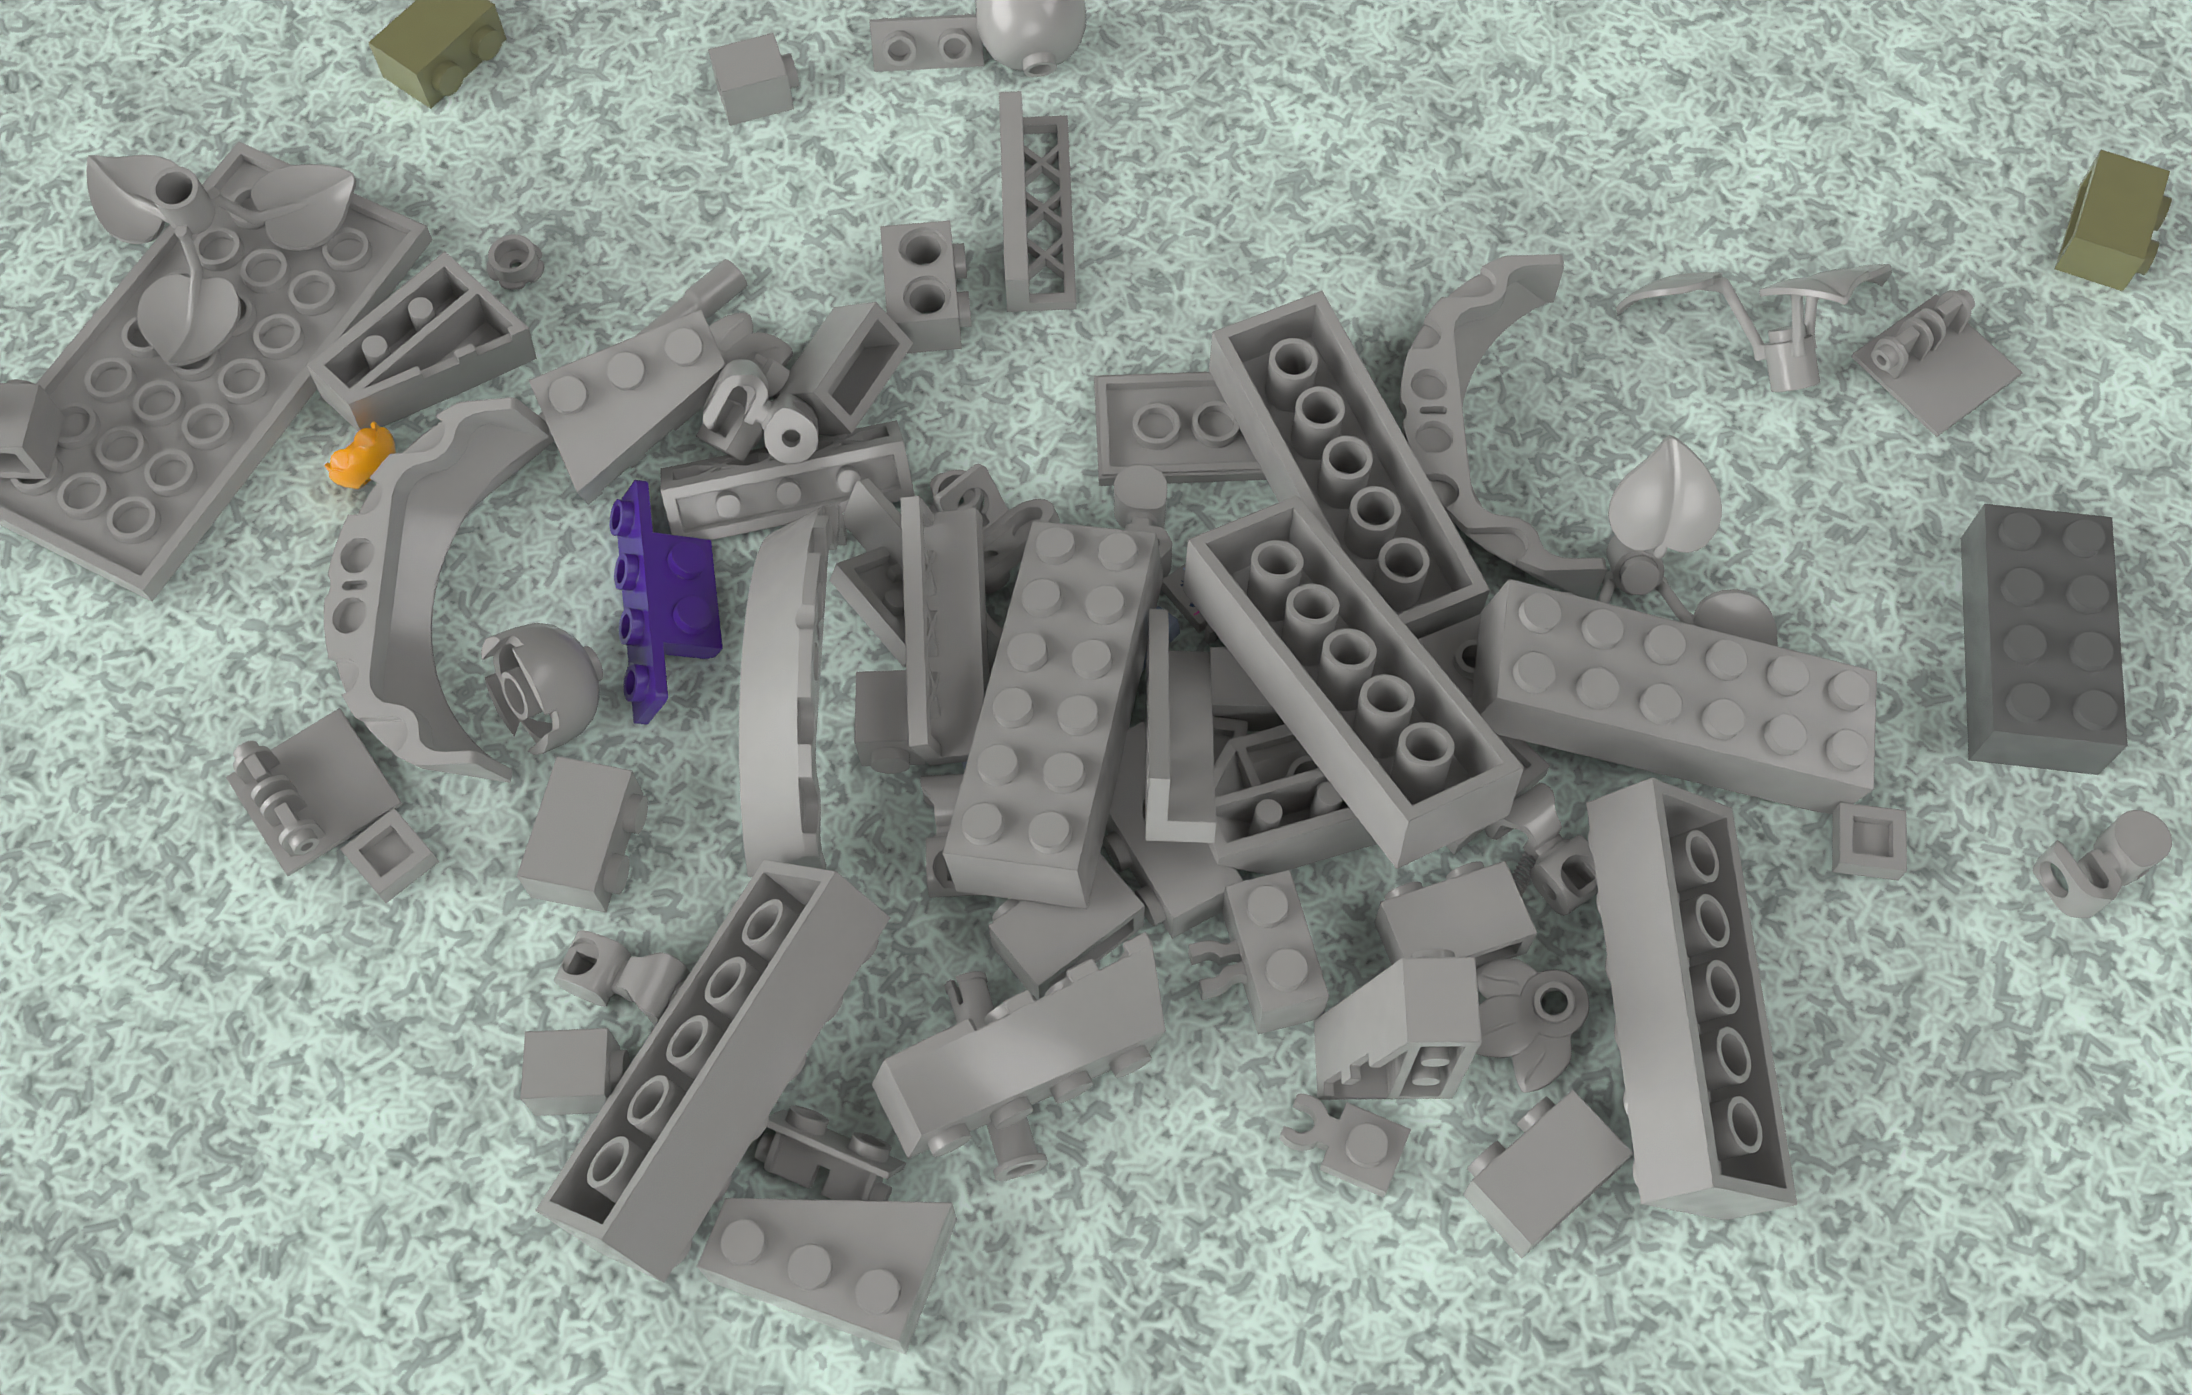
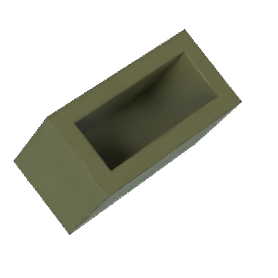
(437, 46)
(2114, 221)

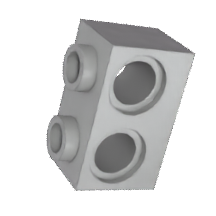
(925, 288)

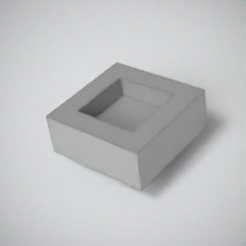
(1869, 841)
(389, 855)

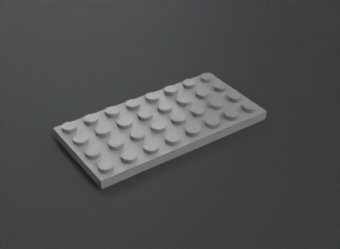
(165, 447)

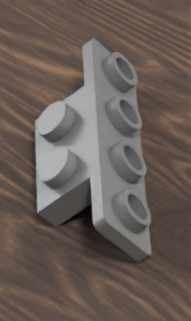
(875, 579)

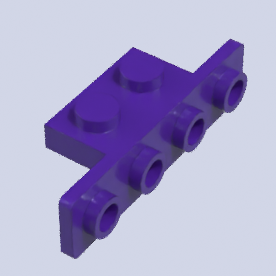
(666, 600)

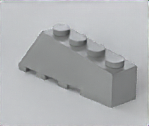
(1024, 1053)

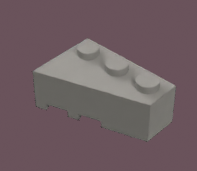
(421, 348)
(627, 399)
(1402, 1032)
(833, 1260)

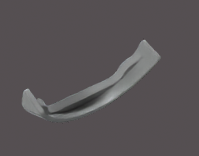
(1432, 400)
(389, 575)
(782, 691)

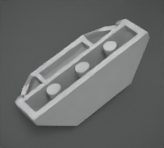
(1278, 807)

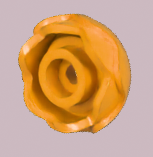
(360, 459)

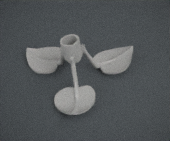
(195, 315)
(1791, 348)
(1677, 507)

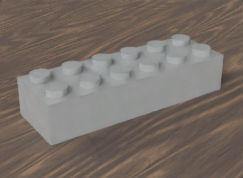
(1337, 446)
(1351, 681)
(1675, 698)
(1055, 716)
(1688, 1004)
(714, 1067)

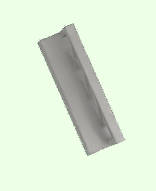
(1014, 204)
(737, 497)
(943, 629)
(1178, 741)

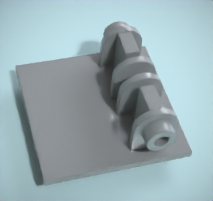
(1937, 362)
(311, 790)

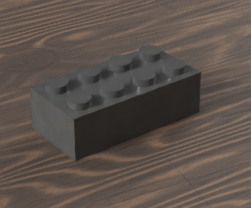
(2042, 640)

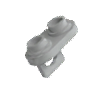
(1003, 529)

